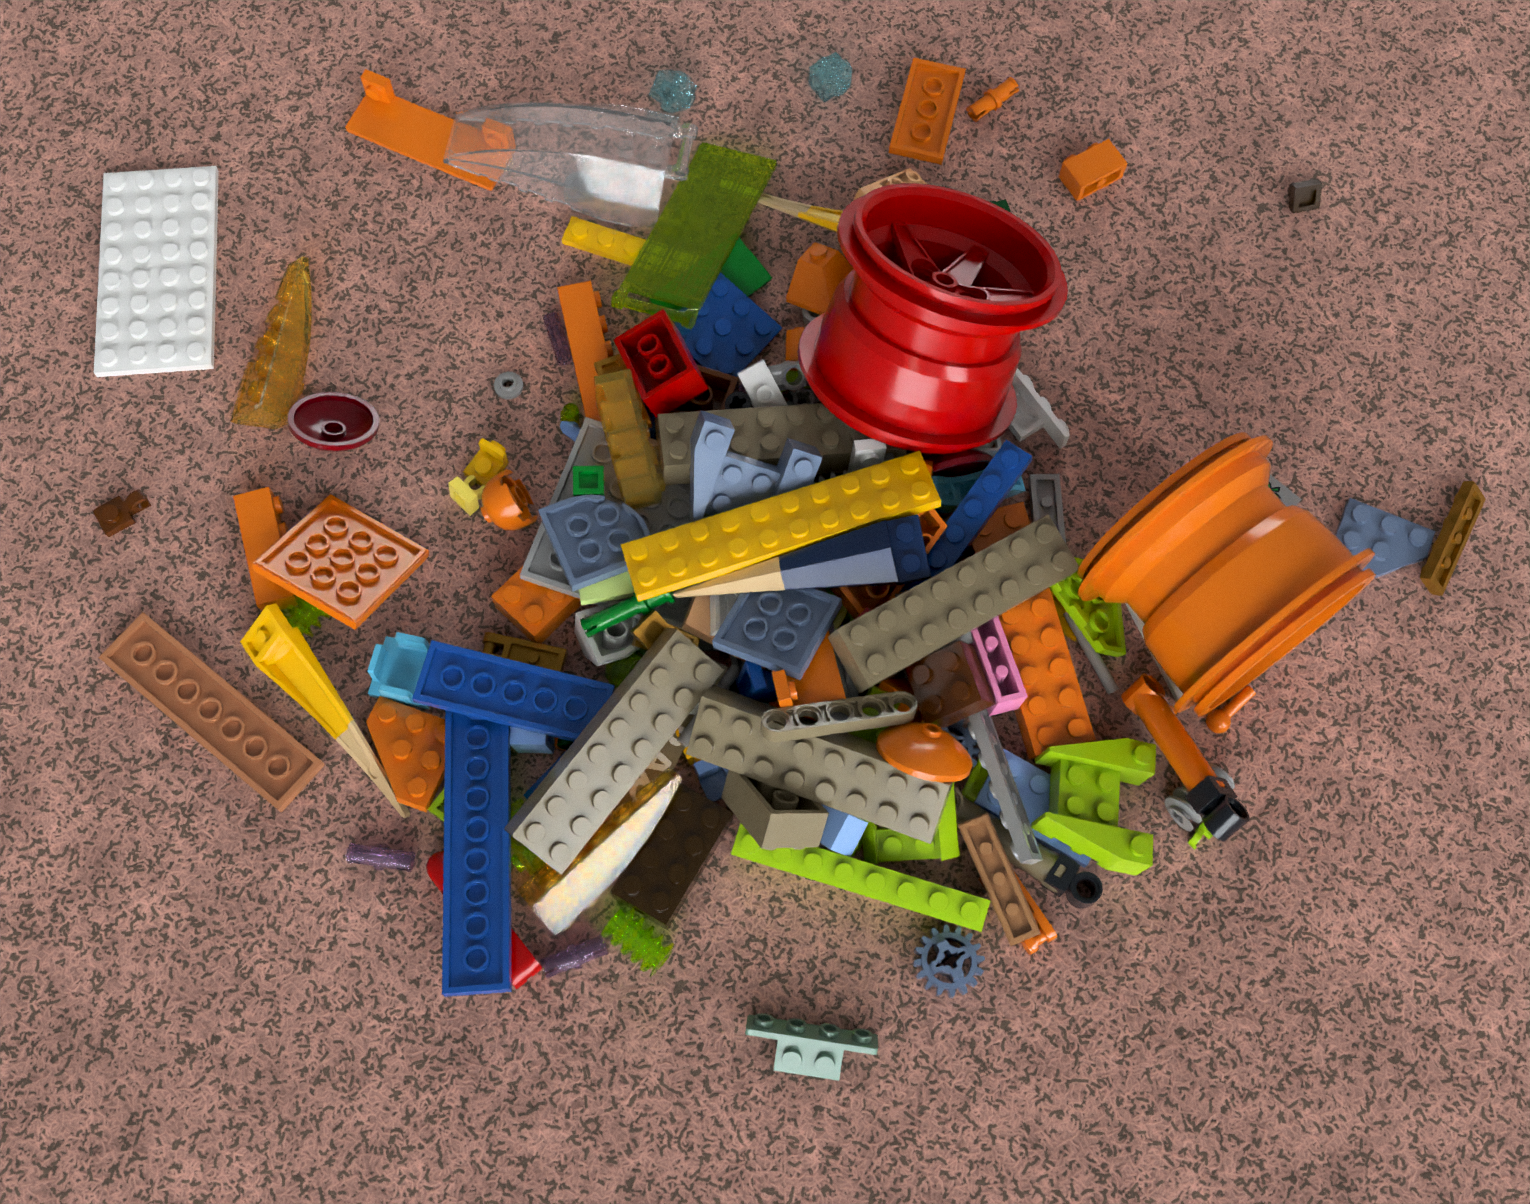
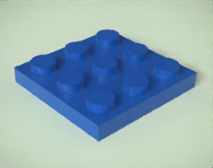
(728, 329)

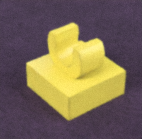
(464, 495)

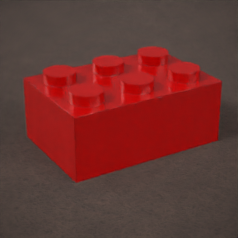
(660, 363)

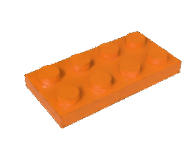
(927, 111)

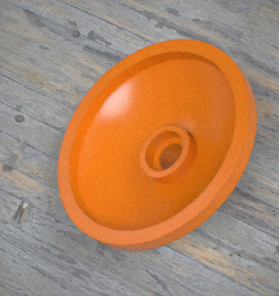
(924, 752)

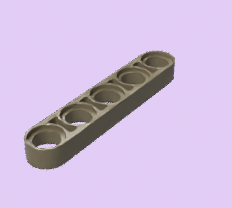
(827, 725)

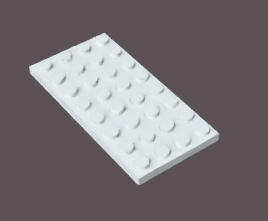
(157, 271)

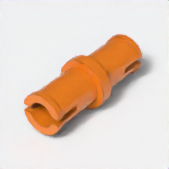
(992, 99)

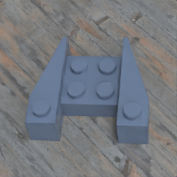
(730, 480)

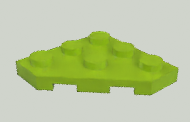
(1096, 619)

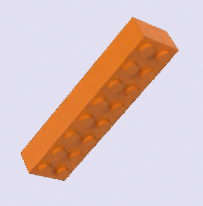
(1054, 705)

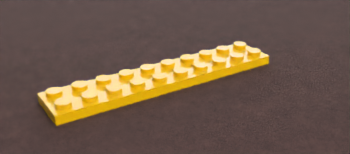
(779, 525)

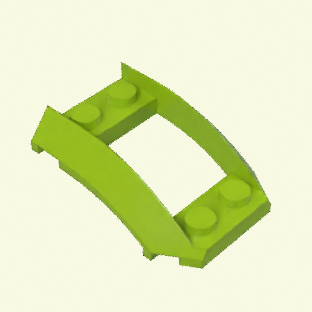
(889, 845)

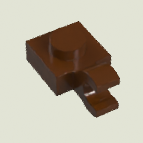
(118, 514)

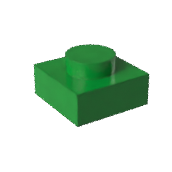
(588, 480)

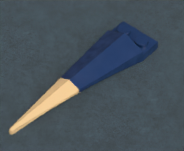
(870, 556)

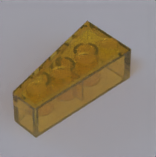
(628, 439)

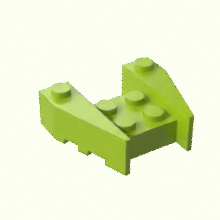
(1086, 800)

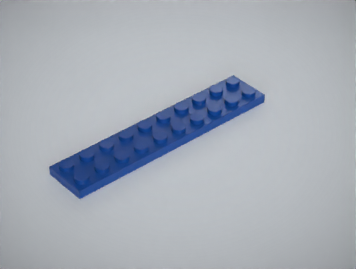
(476, 857)

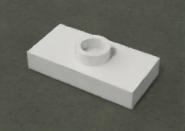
(761, 386)

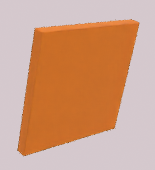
(341, 561)

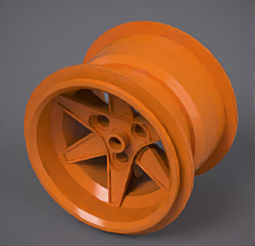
(1222, 572)

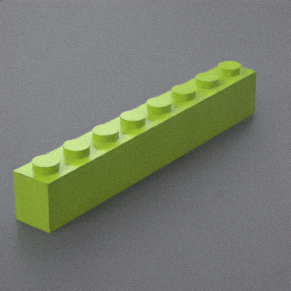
(869, 881)

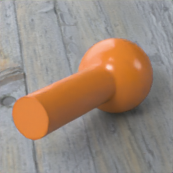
(1220, 720)

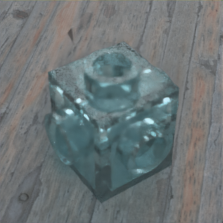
(830, 76)
(673, 90)

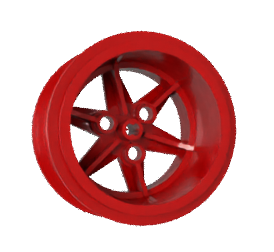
(930, 317)

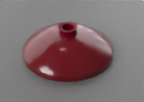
(333, 421)
(959, 463)

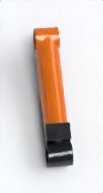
(1207, 793)

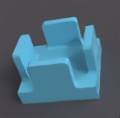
(397, 668)

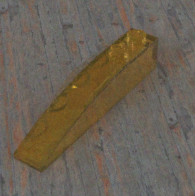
(279, 369)
(561, 898)

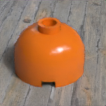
(504, 500)

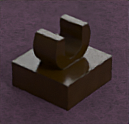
(1304, 195)

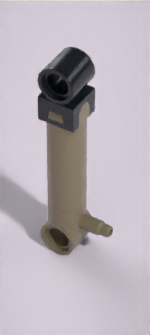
(1054, 871)

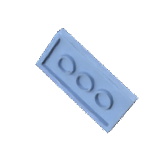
(1034, 791)

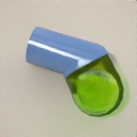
(570, 421)

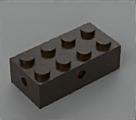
(673, 857)

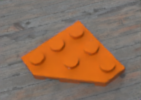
(410, 750)

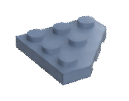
(1389, 536)

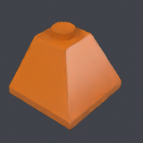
(817, 277)

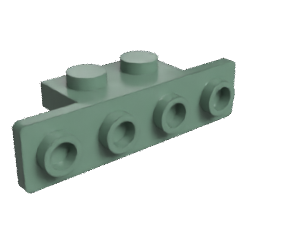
(810, 1047)

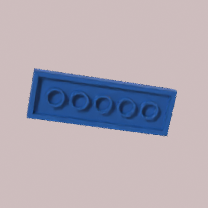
(509, 691)

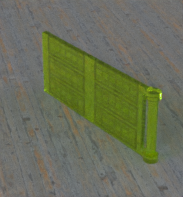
(696, 232)

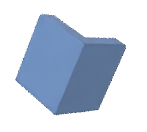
(711, 779)

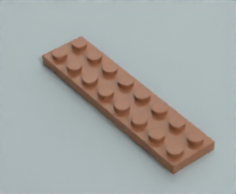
(212, 712)

